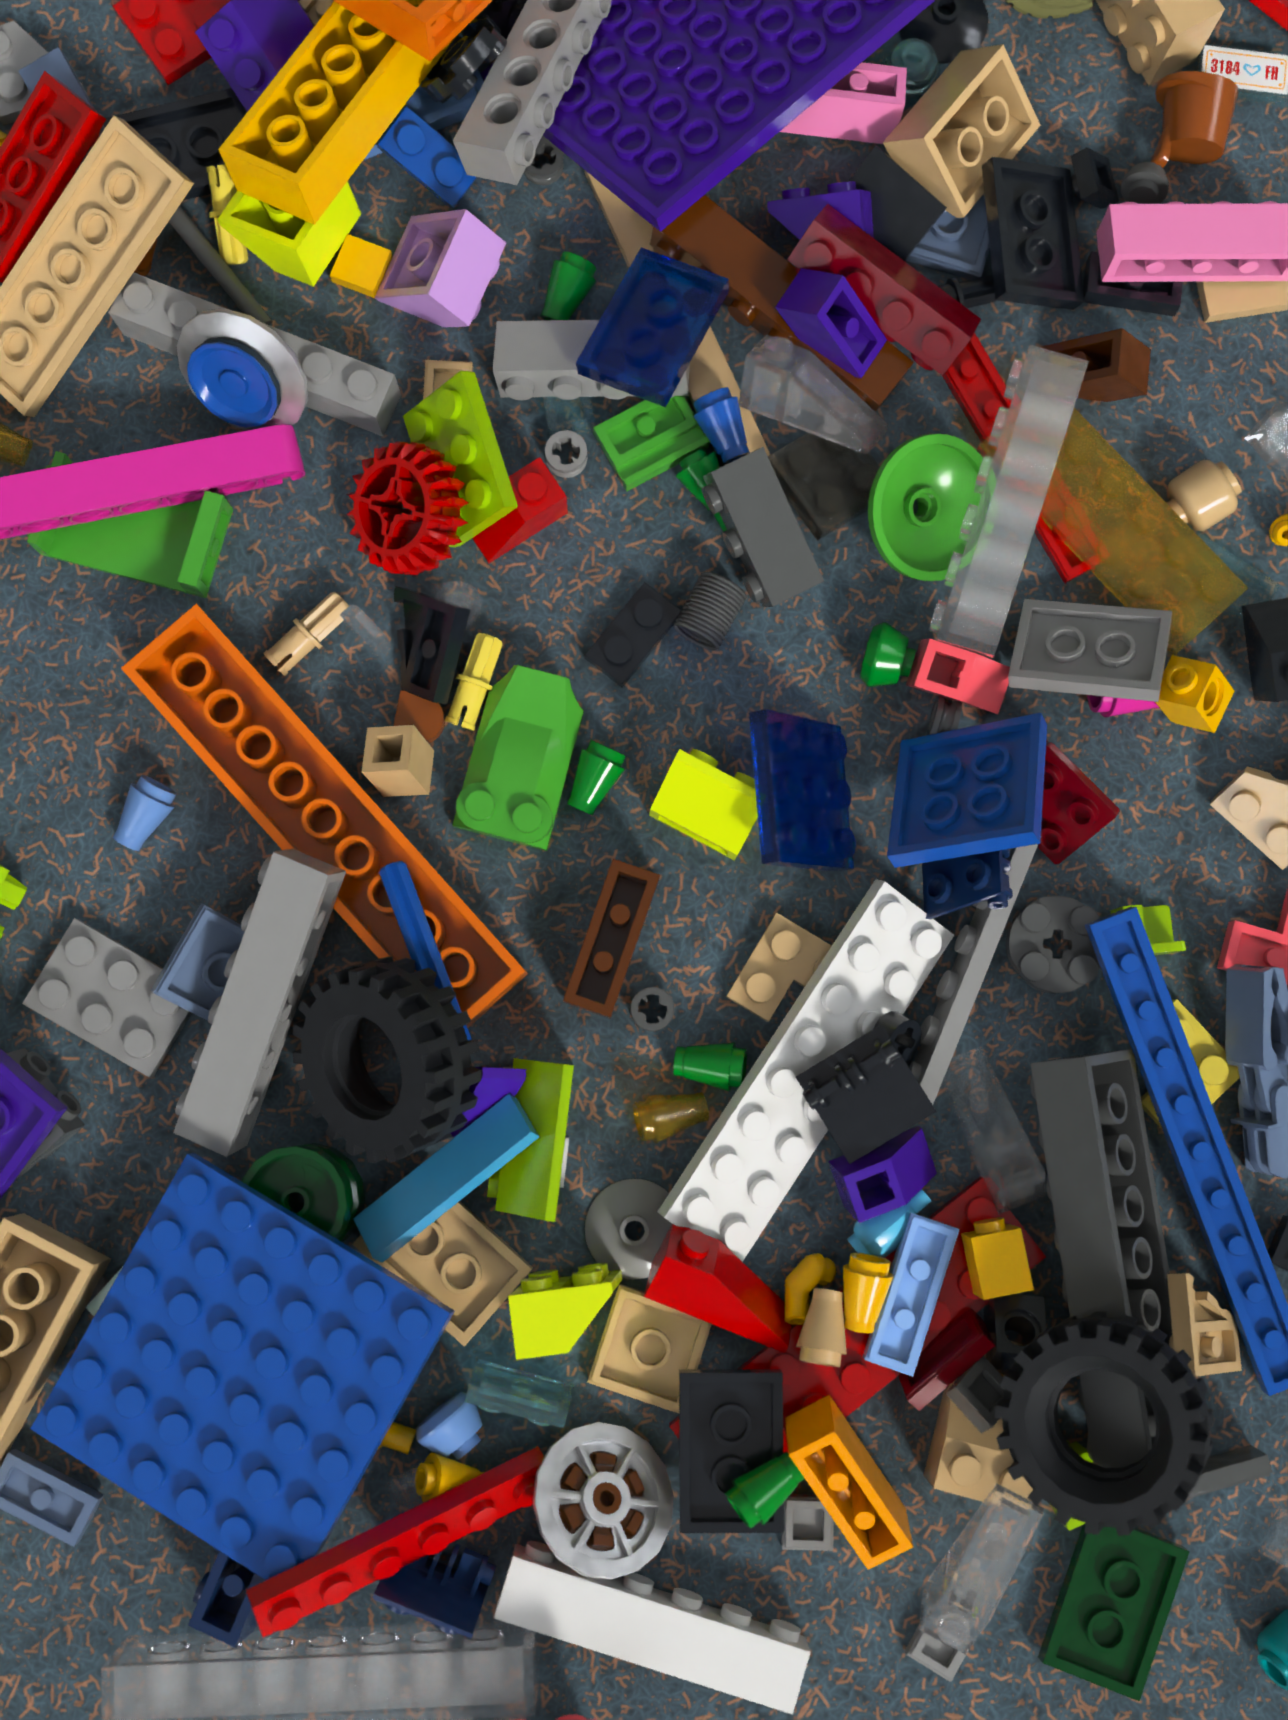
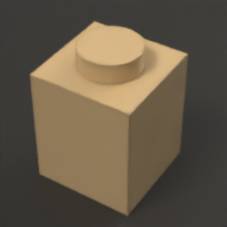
(398, 760)

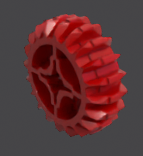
(423, 484)

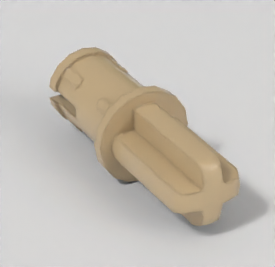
(307, 633)

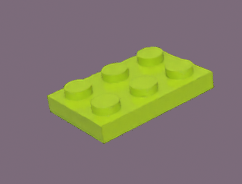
(459, 426)

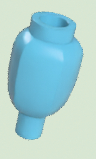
(884, 1232)

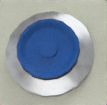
(241, 370)

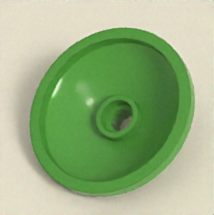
(942, 478)

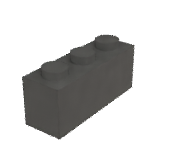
(761, 529)

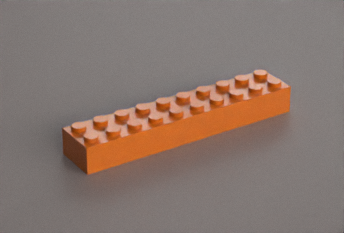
(311, 801)

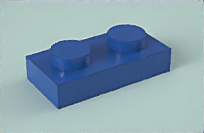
(426, 157)

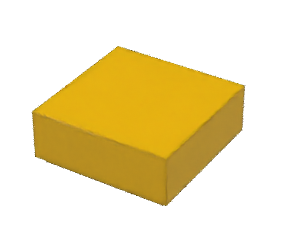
(360, 265)

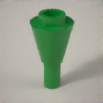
(692, 474)

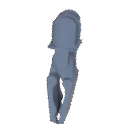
(1259, 1048)

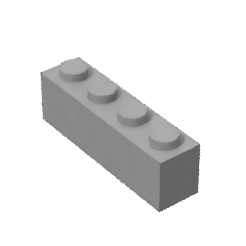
(542, 359)

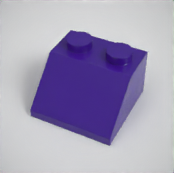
(254, 42)

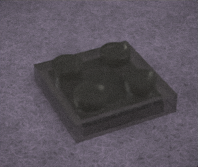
(824, 481)

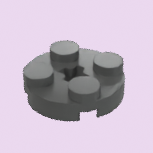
(1035, 963)

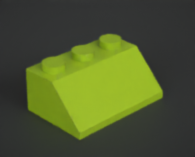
(532, 1178)

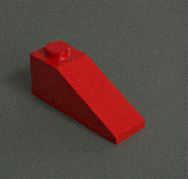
(715, 1286)

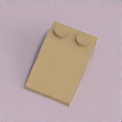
(967, 1460)

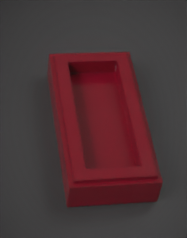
(947, 1358)

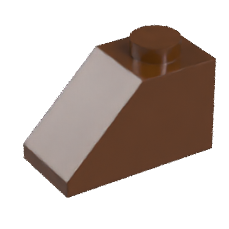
(1115, 367)

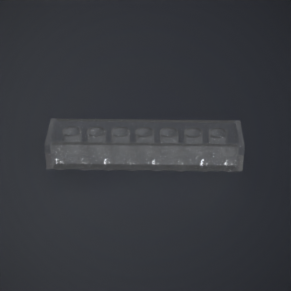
(326, 1675)

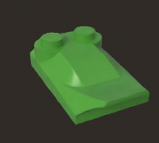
(520, 758)

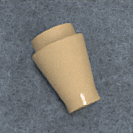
(823, 1330)

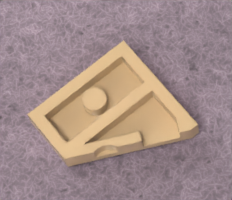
(1259, 810)
(1202, 1328)

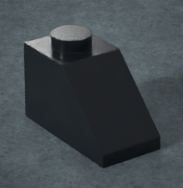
(1267, 648)

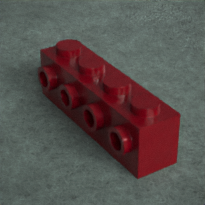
(893, 292)

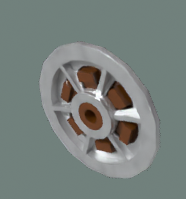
(603, 1500)

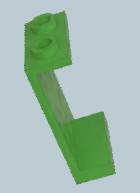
(158, 546)

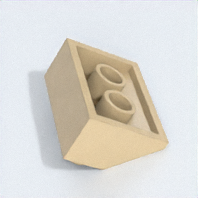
(962, 122)

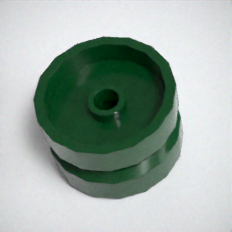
(321, 1175)

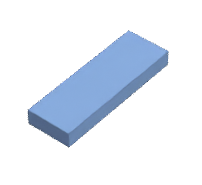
(912, 1295)

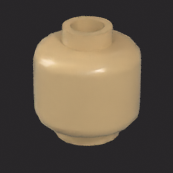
(1204, 494)

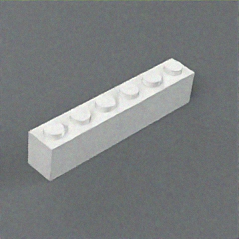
(655, 1628)

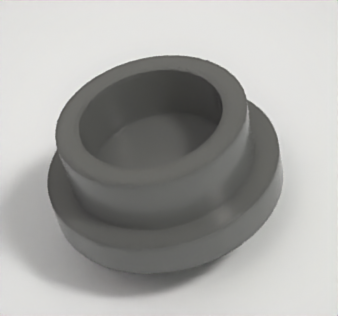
(1145, 184)

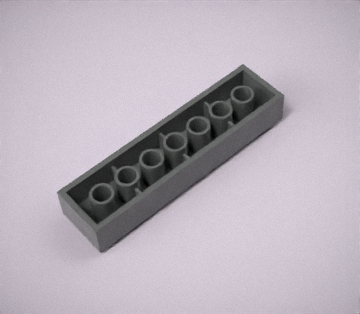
(1105, 1227)

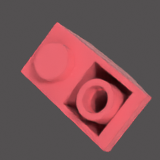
(959, 675)

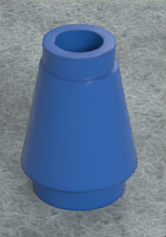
(722, 424)

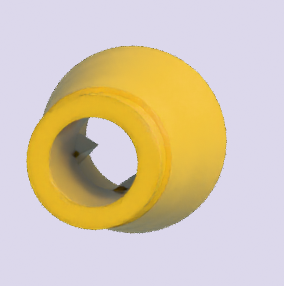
(865, 1289)

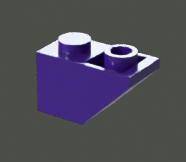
(799, 208)
(884, 1176)

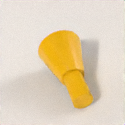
(440, 1475)

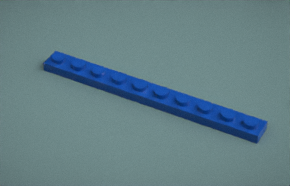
(1195, 1142)

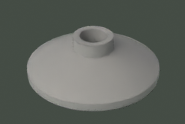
(606, 1223)

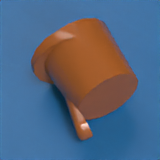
(1195, 117)

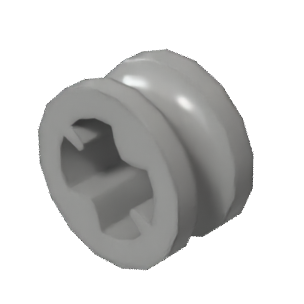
(578, 447)

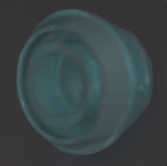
(921, 66)

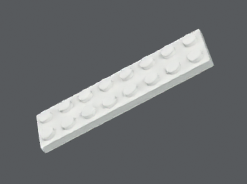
(768, 1124)

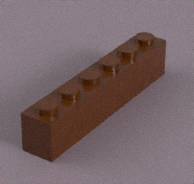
(757, 280)

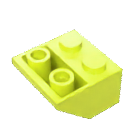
(707, 802)
(555, 1311)

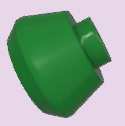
(886, 656)

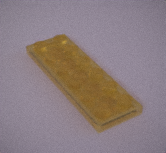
(1132, 535)

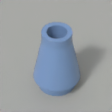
(143, 811)

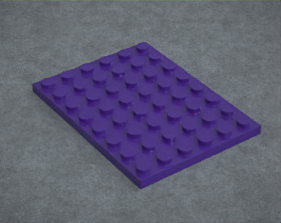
(700, 85)

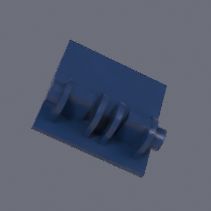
(966, 881)
(440, 1592)

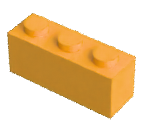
(848, 1482)

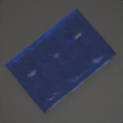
(653, 327)

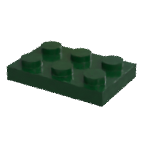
(1114, 1608)

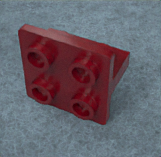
(1071, 807)

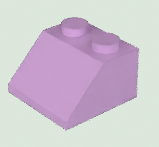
(442, 268)

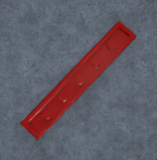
(980, 394)

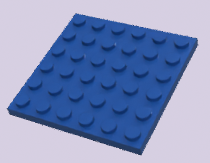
(242, 1370)

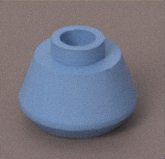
(451, 1427)

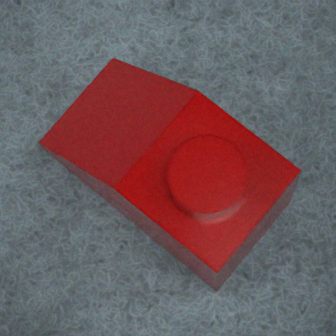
(539, 505)

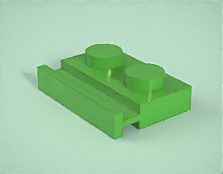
(649, 439)

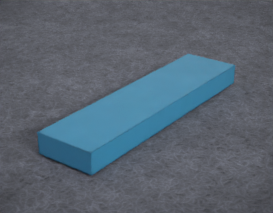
(445, 1178)

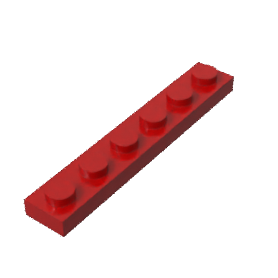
(394, 1544)

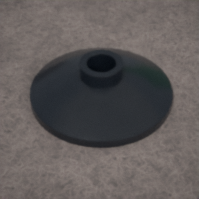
(950, 33)

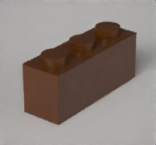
(611, 938)

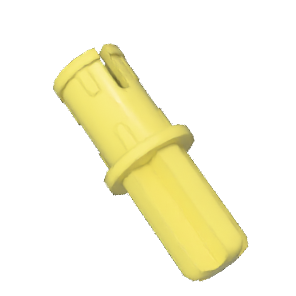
(222, 191)
(475, 680)

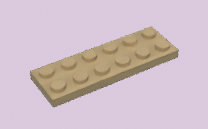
(82, 260)

